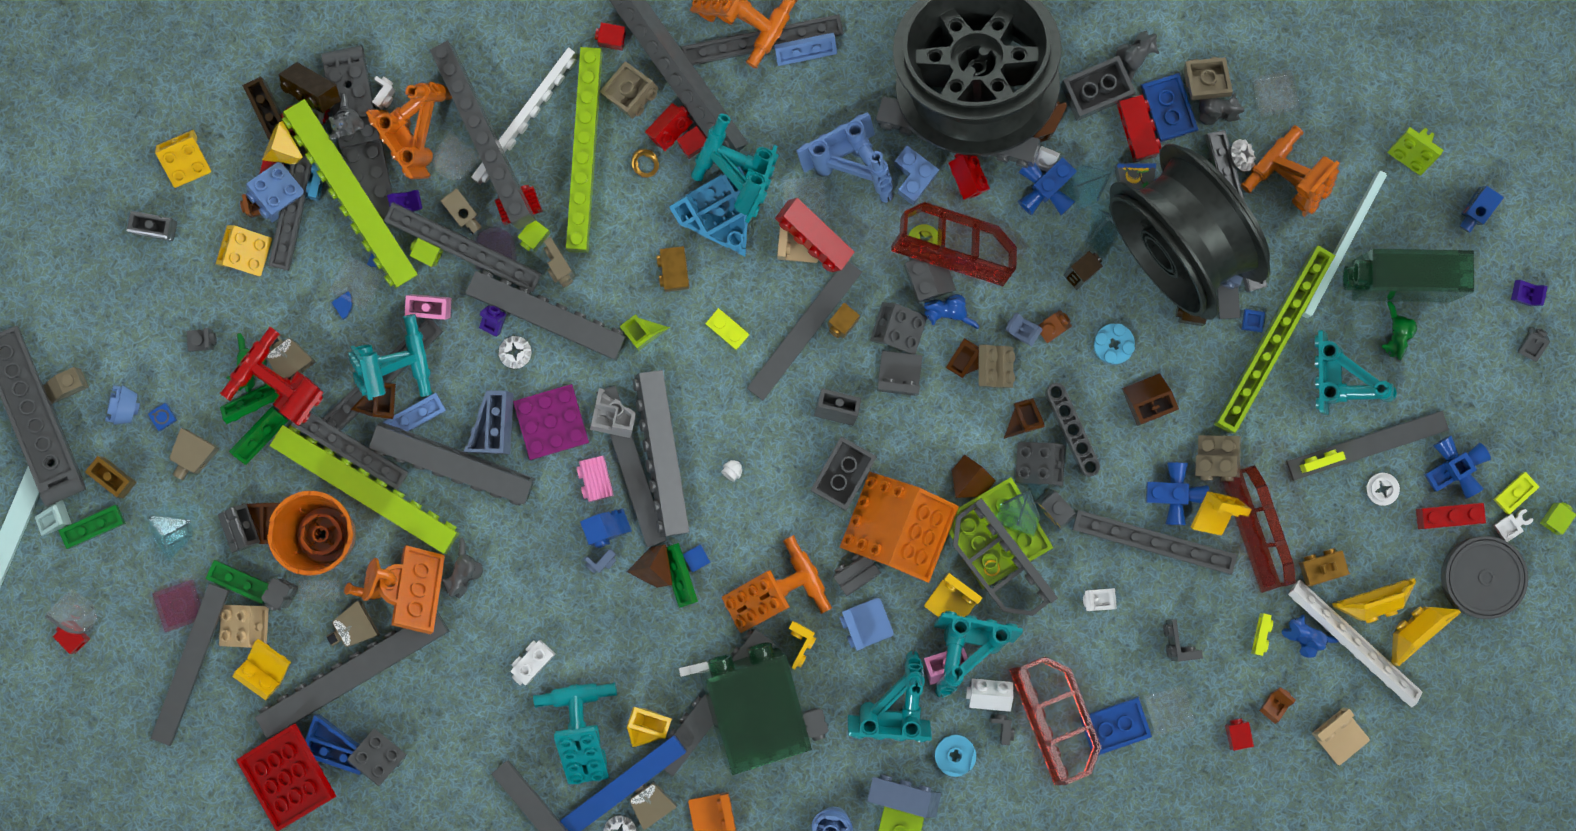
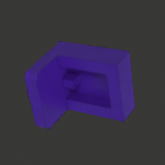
(409, 200)
(1529, 293)
(492, 320)

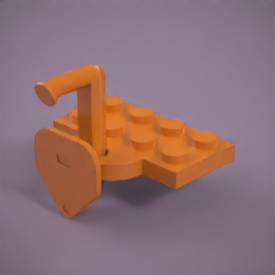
(408, 586)

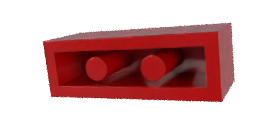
(1139, 128)
(1450, 516)

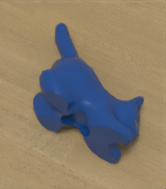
(952, 308)
(1309, 638)

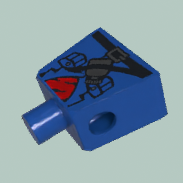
(1486, 201)

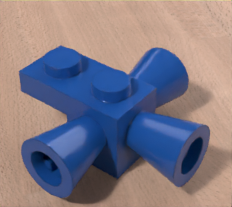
(1047, 187)
(1457, 467)
(1175, 493)

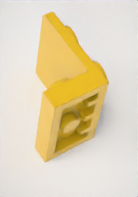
(182, 159)
(243, 250)
(1217, 511)
(953, 597)
(800, 631)
(262, 670)

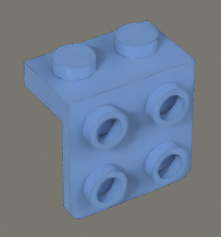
(273, 191)
(866, 624)

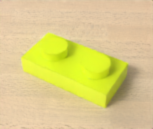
(727, 329)
(1330, 457)
(1516, 493)
(1260, 642)

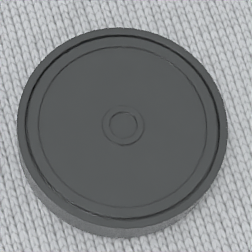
(1484, 577)

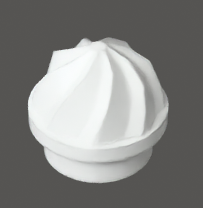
(732, 470)

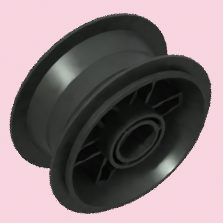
(977, 109)
(1190, 231)

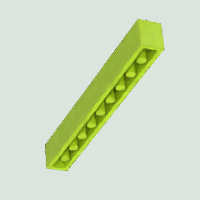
(584, 150)
(349, 193)
(1274, 340)
(364, 489)

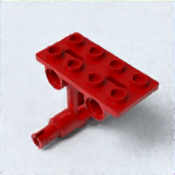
(295, 395)

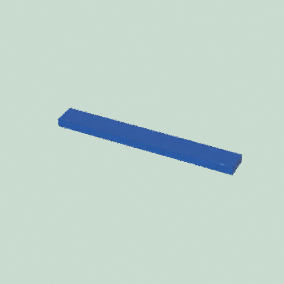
(624, 785)

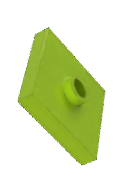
(899, 821)

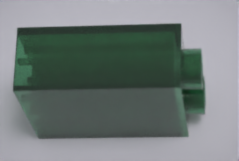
(1410, 275)
(754, 708)

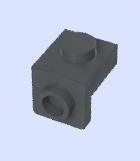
(1007, 732)

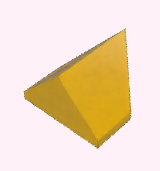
(282, 147)
(646, 726)

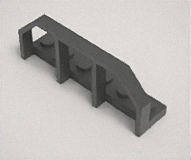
(1007, 544)

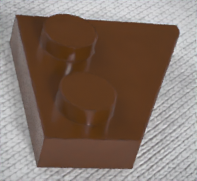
(260, 516)

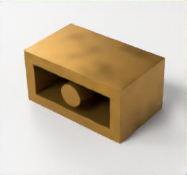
(673, 269)
(843, 321)
(110, 477)

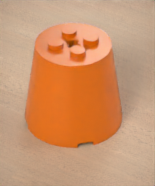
(296, 533)

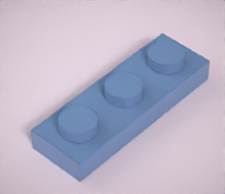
(805, 49)
(418, 413)

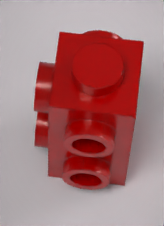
(669, 126)
(968, 175)

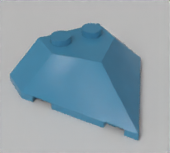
(712, 213)

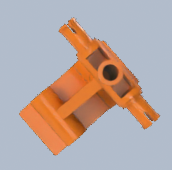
(729, 10)
(395, 131)
(1310, 183)
(766, 596)

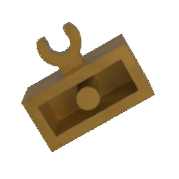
(1323, 568)

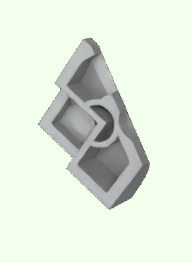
(612, 416)

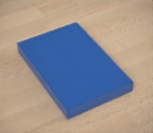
(1169, 107)
(1119, 725)

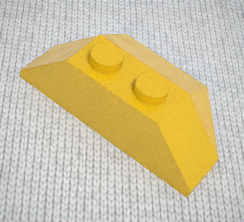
(1377, 602)
(1419, 630)

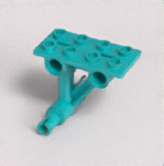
(756, 168)
(371, 367)
(1331, 377)
(969, 630)
(898, 725)
(579, 744)

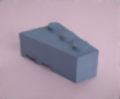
(493, 425)
(904, 796)

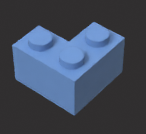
(919, 173)

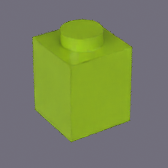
(533, 236)
(425, 252)
(1558, 518)

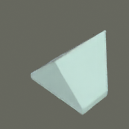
(53, 518)

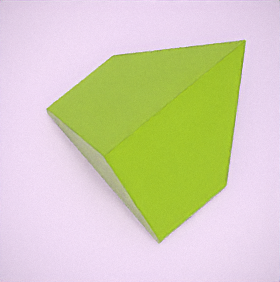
(642, 331)

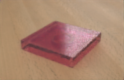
(177, 605)

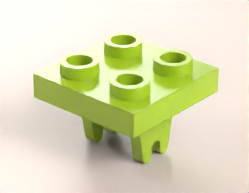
(1416, 150)

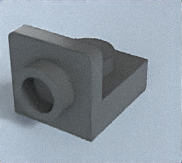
(201, 340)
(1534, 344)

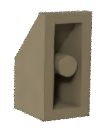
(65, 384)

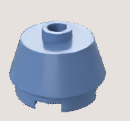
(122, 405)
(832, 820)

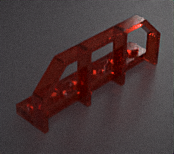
(951, 259)
(1253, 535)
(1043, 732)

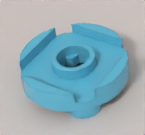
(1116, 332)
(961, 765)

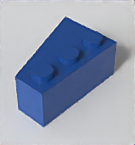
(604, 527)
(331, 744)

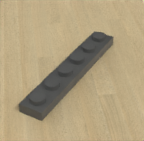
(353, 450)

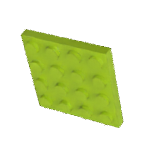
(976, 536)

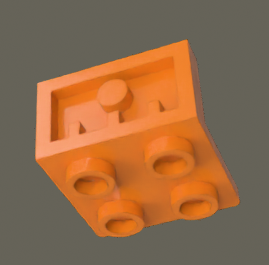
(712, 813)

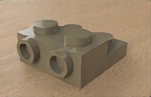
(1208, 78)
(629, 90)
(559, 269)
(996, 366)
(1218, 457)

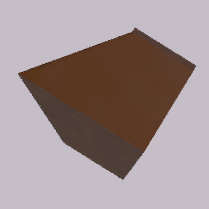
(964, 359)
(380, 406)
(1024, 419)
(970, 478)
(653, 567)

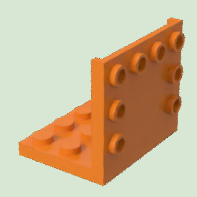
(899, 526)

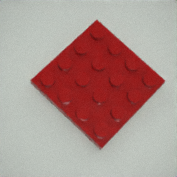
(286, 777)

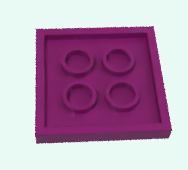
(551, 422)

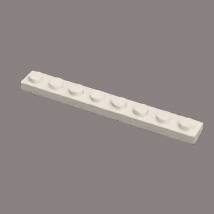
(531, 108)
(1355, 643)

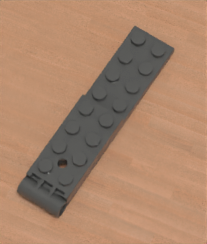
(364, 148)
(36, 422)

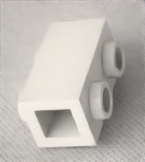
(532, 663)
(990, 694)

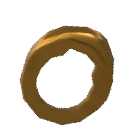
(648, 153)

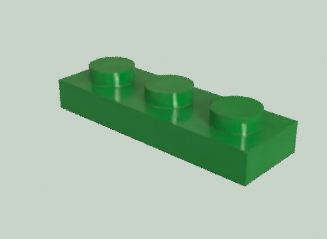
(248, 403)
(258, 435)
(91, 527)
(680, 577)
(237, 581)

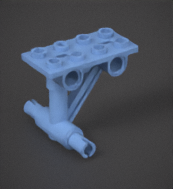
(827, 153)

